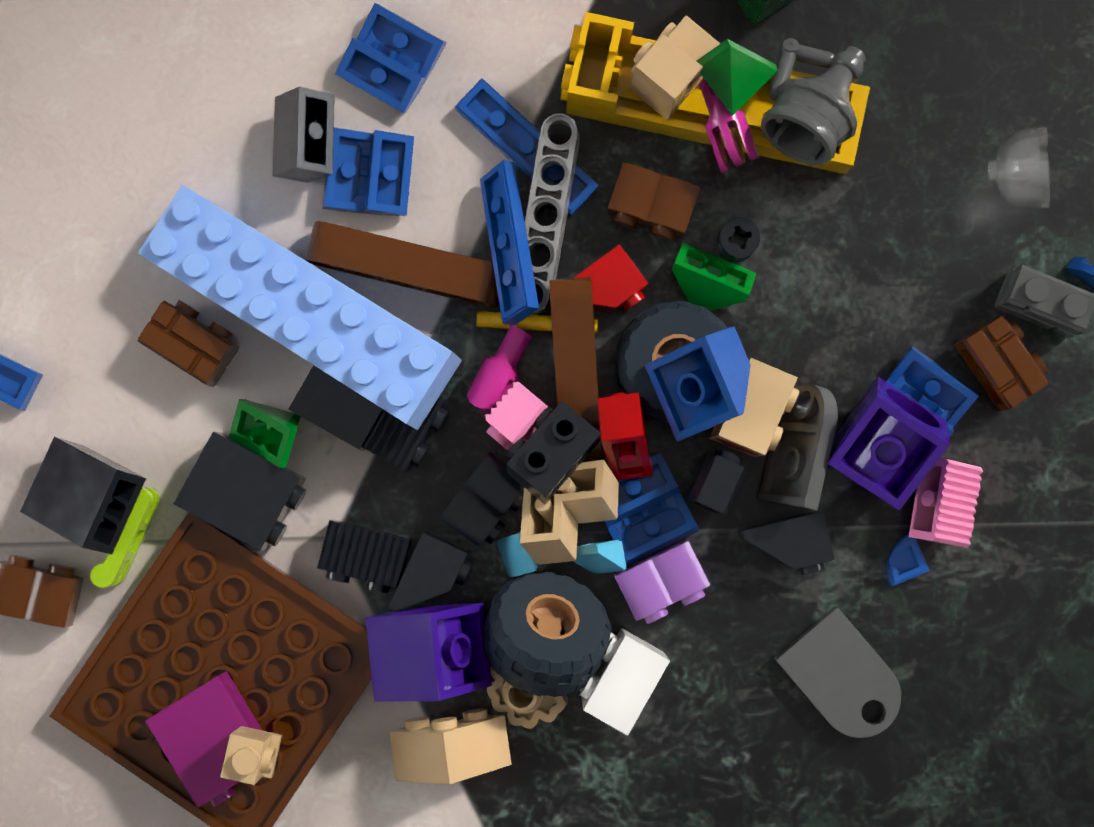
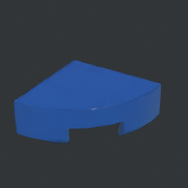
(1082, 270)
(905, 561)

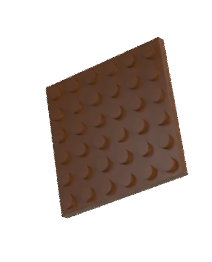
(208, 612)

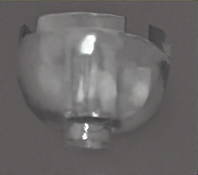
(1023, 169)

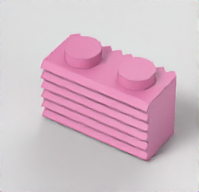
(514, 416)
(946, 503)

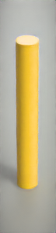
(532, 322)

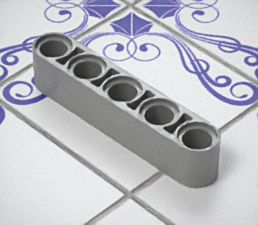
(554, 195)

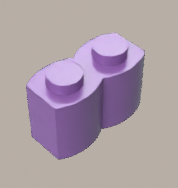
(662, 581)

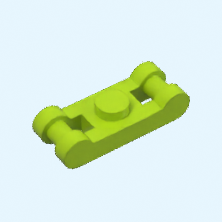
(118, 564)

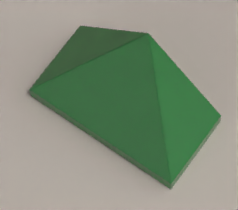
(735, 73)
(710, 279)
(265, 430)

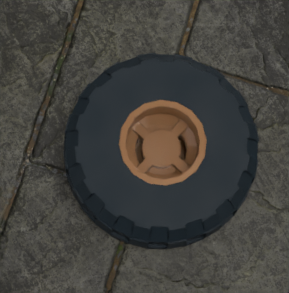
(653, 335)
(546, 634)

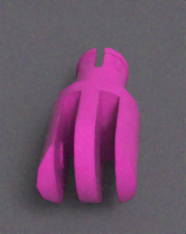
(723, 122)
(499, 371)

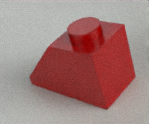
(615, 282)
(625, 436)

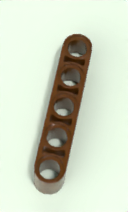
(402, 263)
(576, 350)

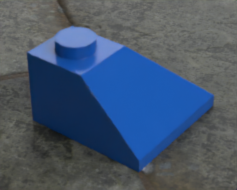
(702, 382)

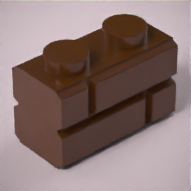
(188, 342)
(1003, 362)

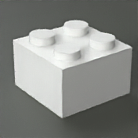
(624, 681)

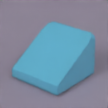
(515, 557)
(602, 557)

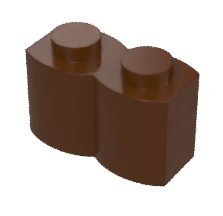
(652, 201)
(39, 593)

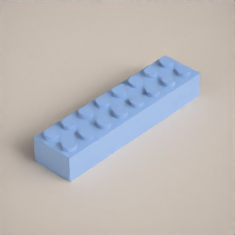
(301, 307)

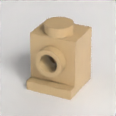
(250, 755)

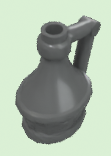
(812, 112)

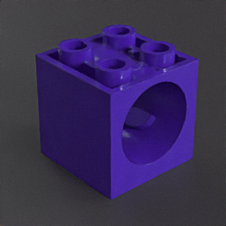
(889, 443)
(428, 652)

